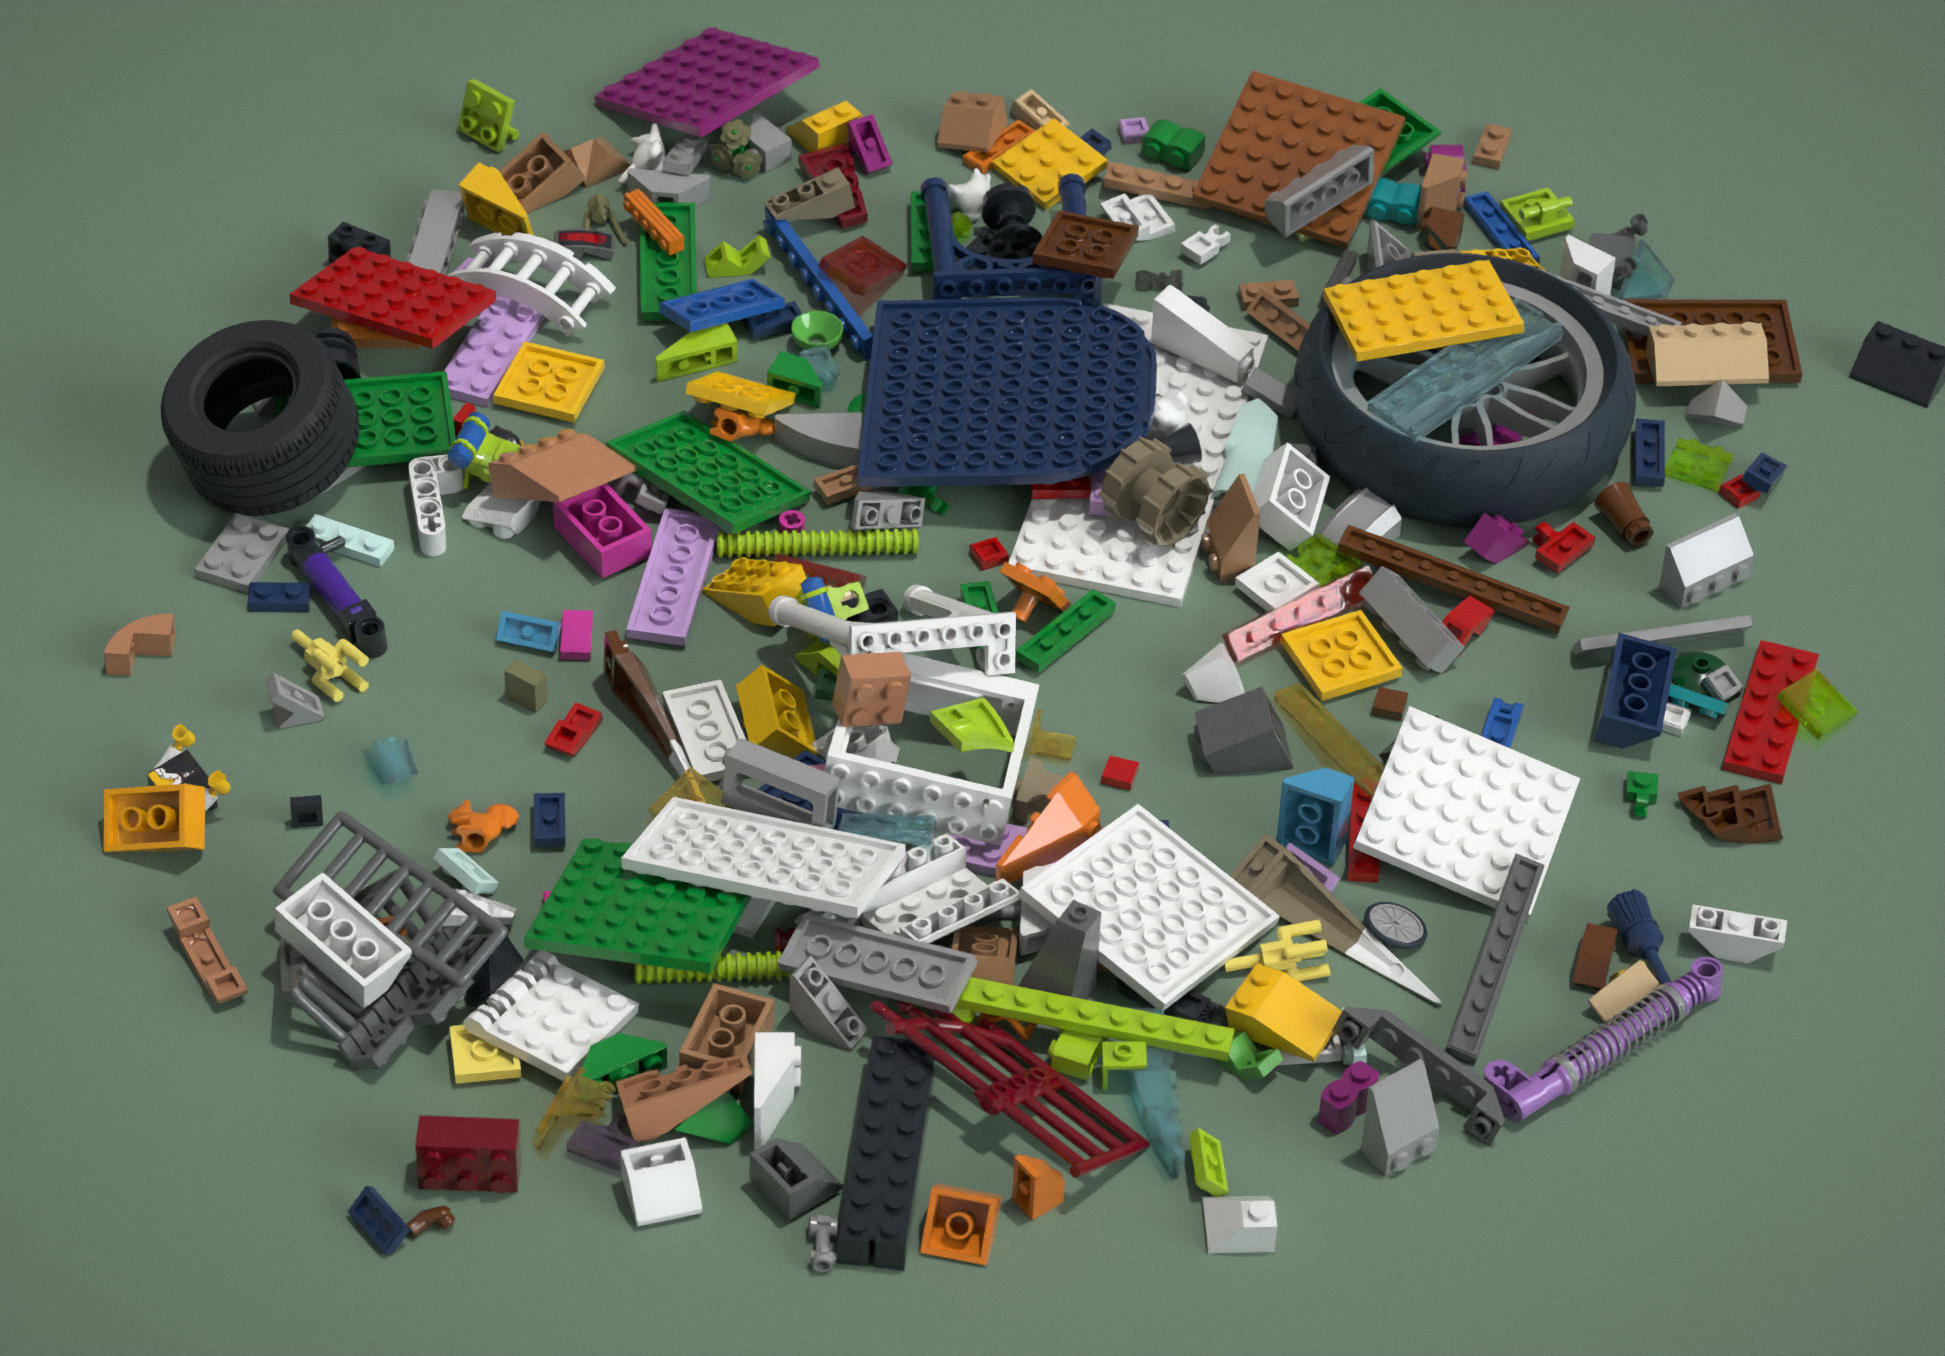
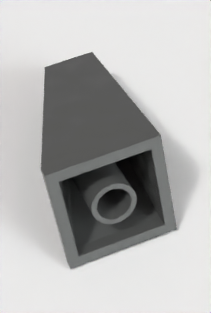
(1069, 955)

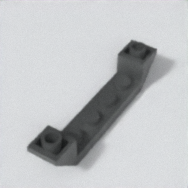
(1470, 1090)

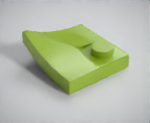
(972, 726)

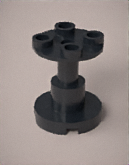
(1009, 212)

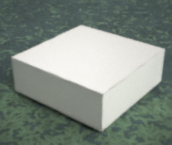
(1675, 719)

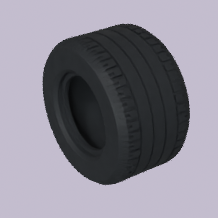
(286, 458)

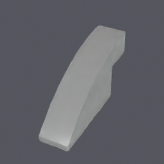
(822, 436)

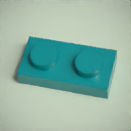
(1708, 705)

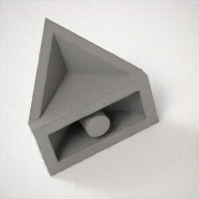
(1717, 405)

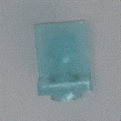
(823, 364)

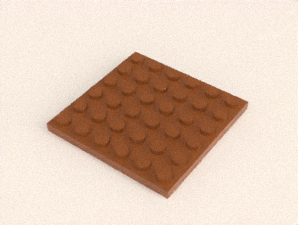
(1280, 136)

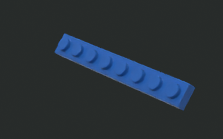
(822, 286)

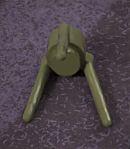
(600, 212)

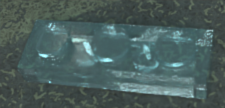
(893, 828)

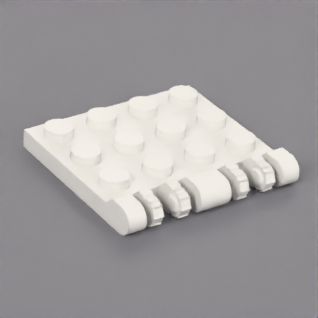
(550, 1015)

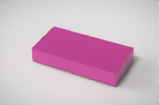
(576, 635)

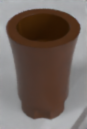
(1624, 513)

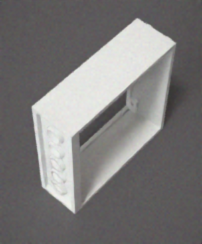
(958, 804)

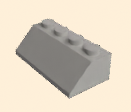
(1320, 189)

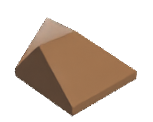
(597, 161)

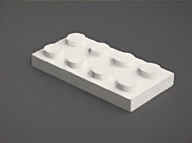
(703, 725)

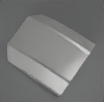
(1365, 512)

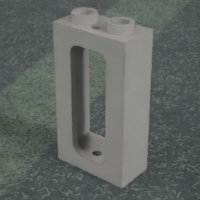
(784, 774)

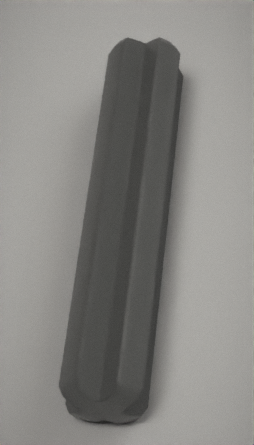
(1343, 269)

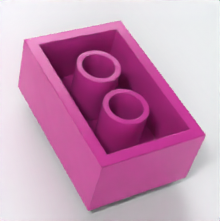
(603, 530)

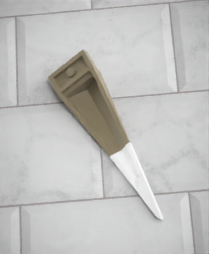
(1299, 897)

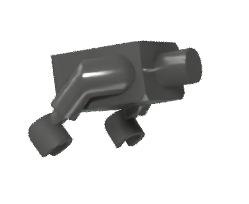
(1621, 247)

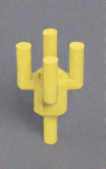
(331, 662)
(1284, 954)

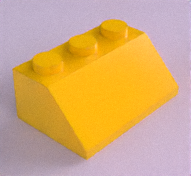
(775, 713)

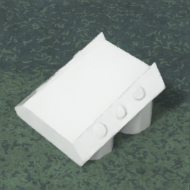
(502, 514)
(864, 741)
(499, 911)

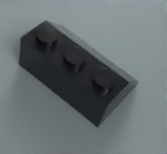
(1900, 364)

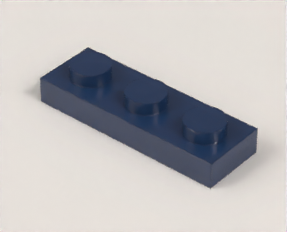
(1649, 452)

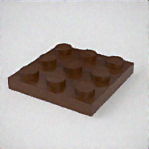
(1085, 244)

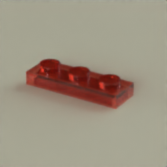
(826, 572)

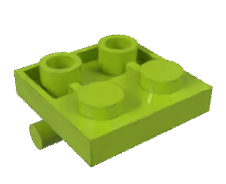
(486, 116)
(1539, 213)

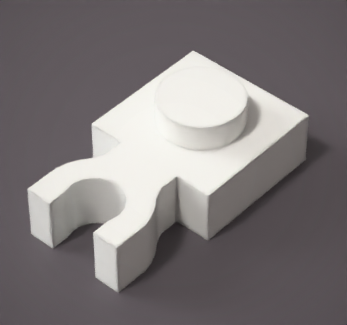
(1204, 246)

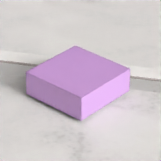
(1132, 129)

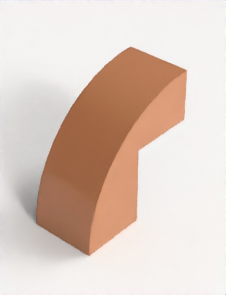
(143, 636)

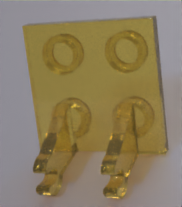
(575, 1098)

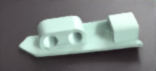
(1247, 446)

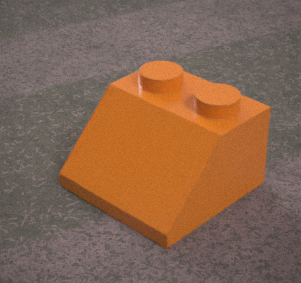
(960, 1223)

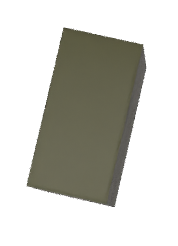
(525, 686)

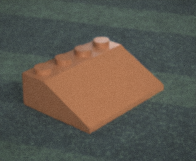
(556, 468)

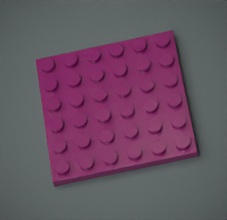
(706, 81)

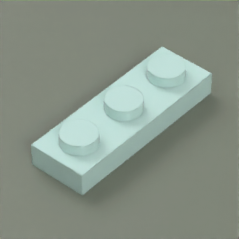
(359, 543)

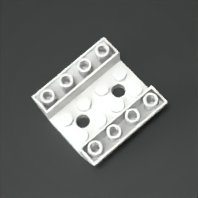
(934, 894)

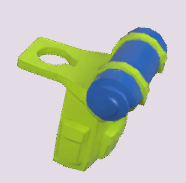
(477, 448)
(828, 600)

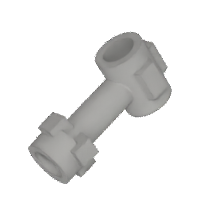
(822, 1228)

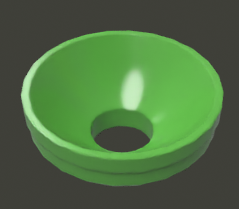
(817, 325)

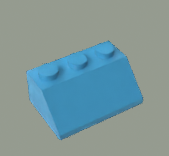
(1316, 813)

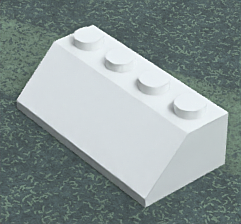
(341, 939)

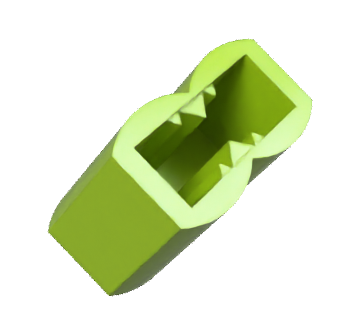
(1076, 1053)

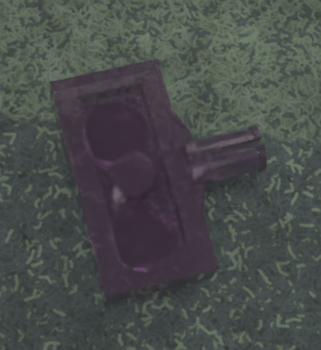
(601, 1143)

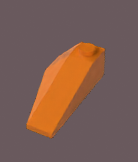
(1054, 833)

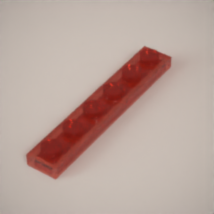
(1297, 613)

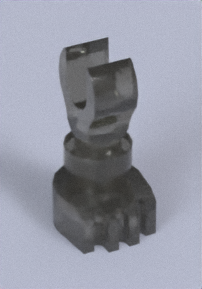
(1147, 280)

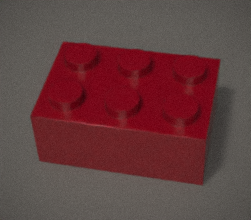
(468, 1153)

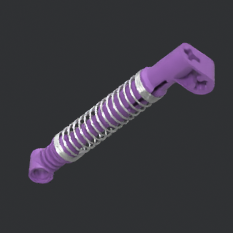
(1562, 1072)

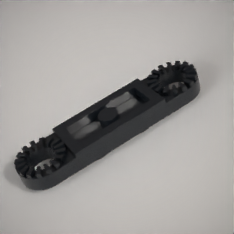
(1190, 1006)

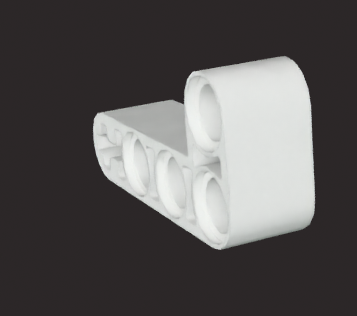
(428, 480)

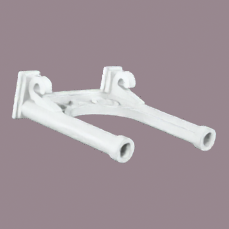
(951, 626)

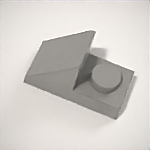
(292, 703)

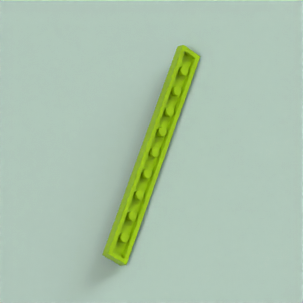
(1096, 1018)

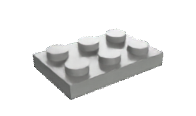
(241, 553)

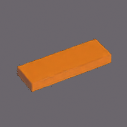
(1008, 138)

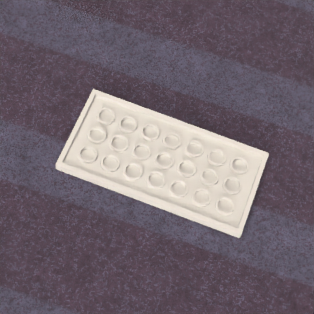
(764, 857)

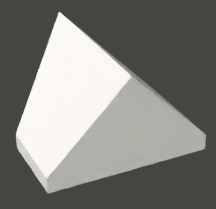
(1214, 677)

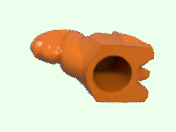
(737, 424)
(480, 828)

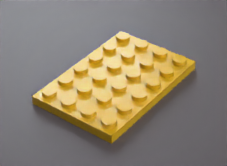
(1423, 310)

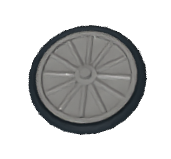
(1395, 925)

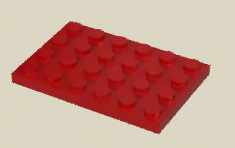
(393, 297)

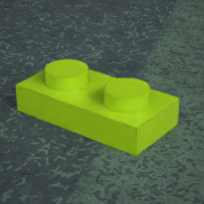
(1208, 1163)

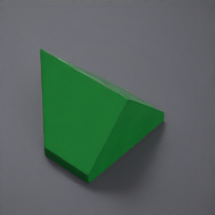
(718, 1120)

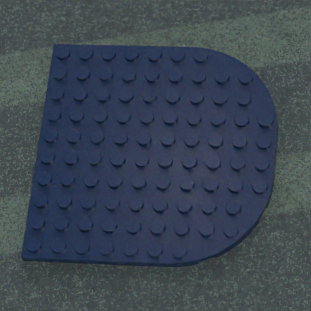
(1002, 391)

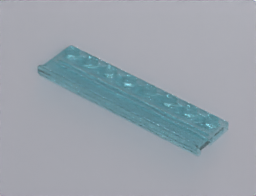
(1461, 375)

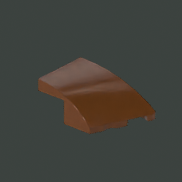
(1736, 814)

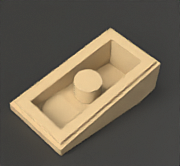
(1035, 111)
(1623, 991)

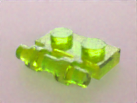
(1697, 470)
(1324, 556)

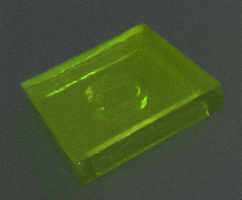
(1817, 704)

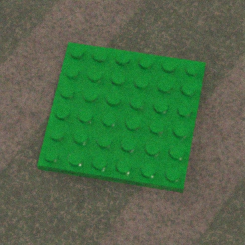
(633, 916)

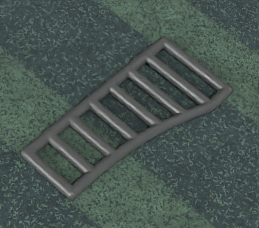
(406, 868)

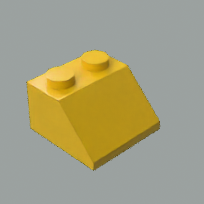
(824, 128)

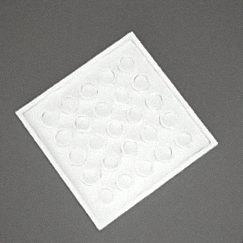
(1463, 808)
(1162, 905)

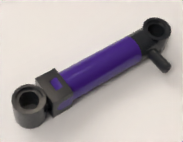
(356, 615)

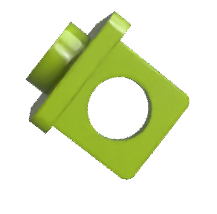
(1122, 1056)

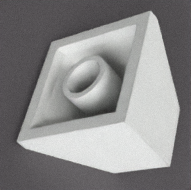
(1240, 1224)

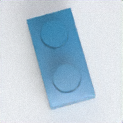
(528, 631)

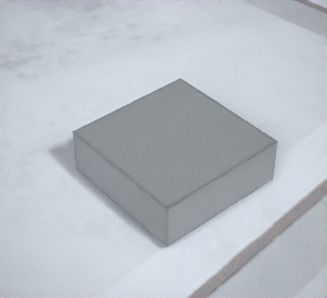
(1722, 684)

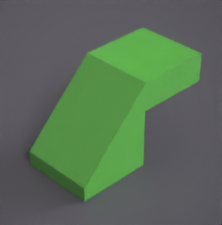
(1247, 1061)

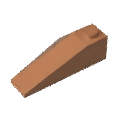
(663, 1101)

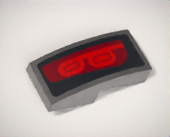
(586, 241)

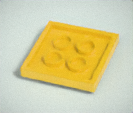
(1045, 158)
(548, 381)
(739, 393)
(1341, 655)

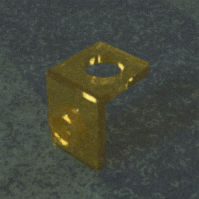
(1050, 743)

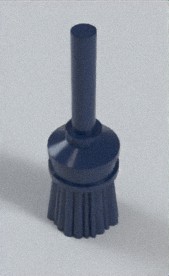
(1638, 929)

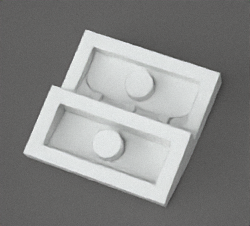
(1142, 212)

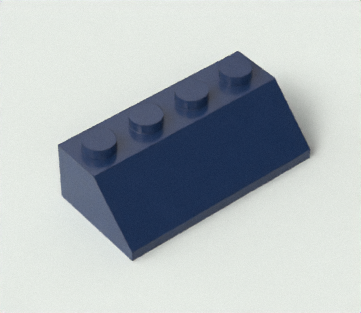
(1635, 692)

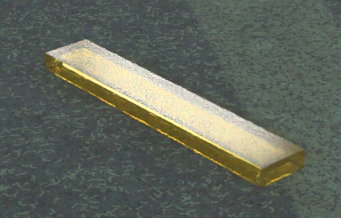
(1331, 736)

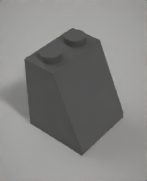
(1242, 735)

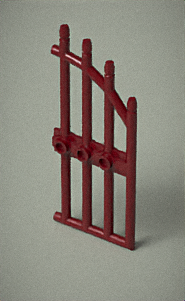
(1021, 1088)

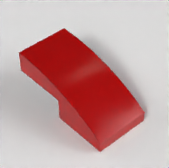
(575, 730)

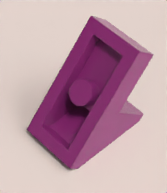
(868, 143)

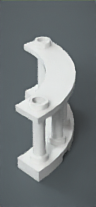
(536, 251)

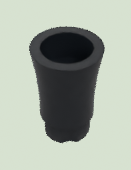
(1183, 444)

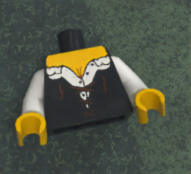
(182, 768)

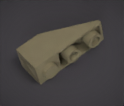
(815, 199)

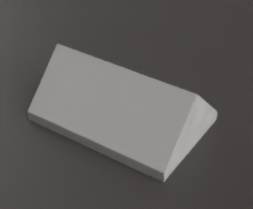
(1383, 247)

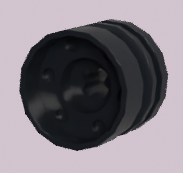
(342, 349)

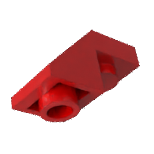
(1468, 618)

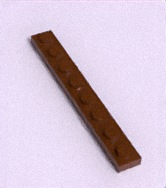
(1453, 578)

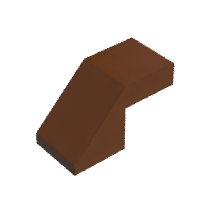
(1595, 956)

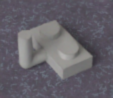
(648, 495)

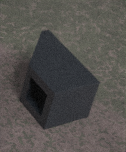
(494, 972)

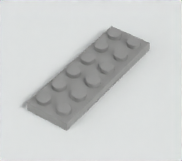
(880, 962)

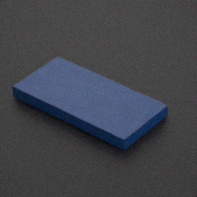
(721, 305)

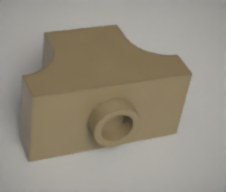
(1033, 790)

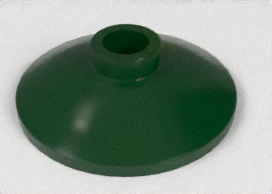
(1692, 668)

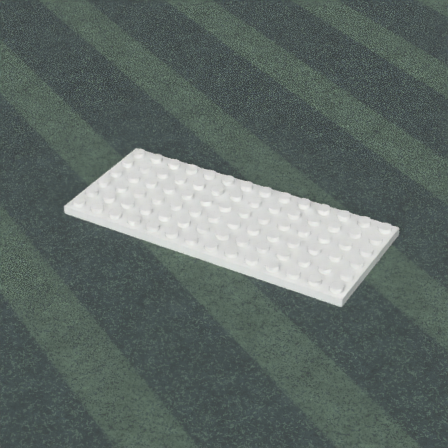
(1109, 553)

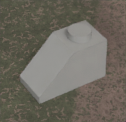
(769, 143)

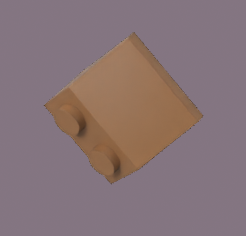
(972, 121)
(1442, 186)

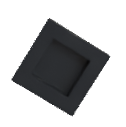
(306, 811)

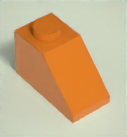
(1036, 1186)

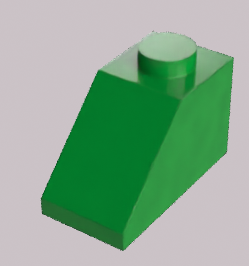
(798, 376)

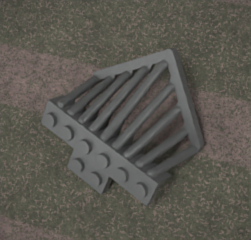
(412, 1000)

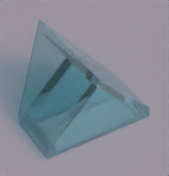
(1650, 277)

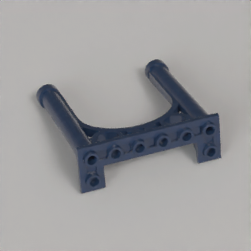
(999, 275)

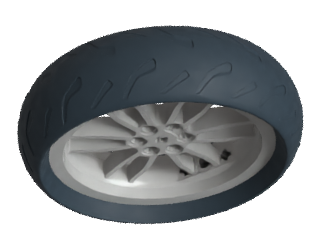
(1462, 482)

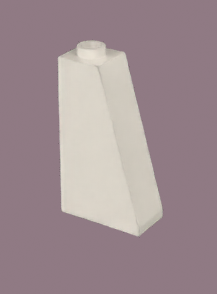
(1198, 336)

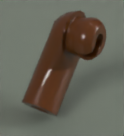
(429, 1216)

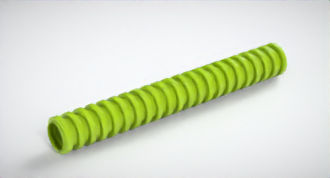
(822, 543)
(726, 967)

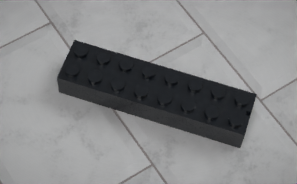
(887, 1154)

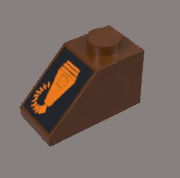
(1442, 229)

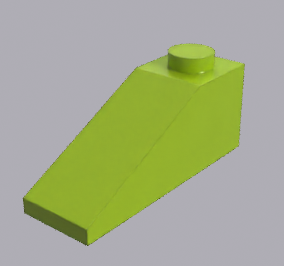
(697, 352)

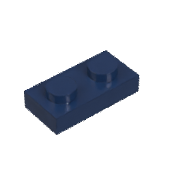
(1764, 473)
(279, 597)
(549, 820)

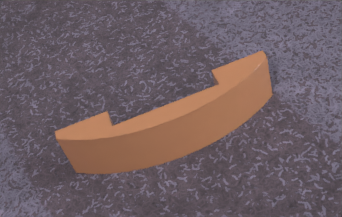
(204, 951)

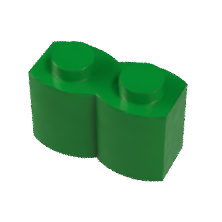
(1173, 144)

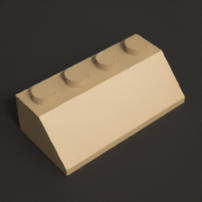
(1707, 354)

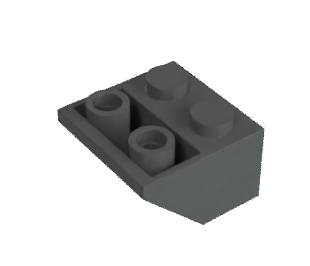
(791, 1176)

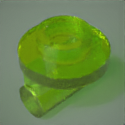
(961, 225)

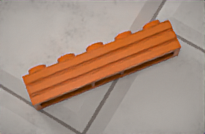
(653, 222)

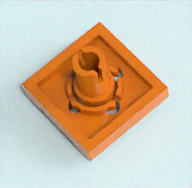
(1033, 590)

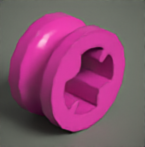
(791, 517)

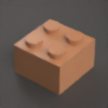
(871, 689)

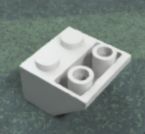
(1587, 265)
(660, 1181)

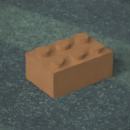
(727, 1028)

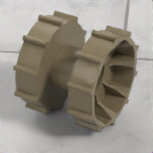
(1149, 487)

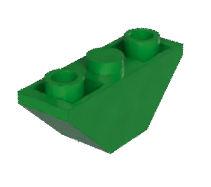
(623, 1057)

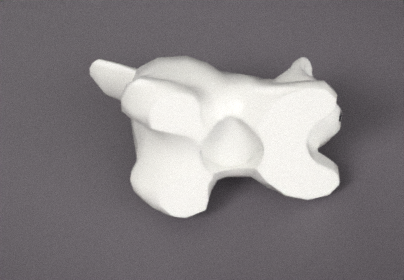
(648, 154)
(969, 196)
(1170, 410)

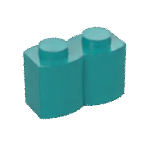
(1394, 202)

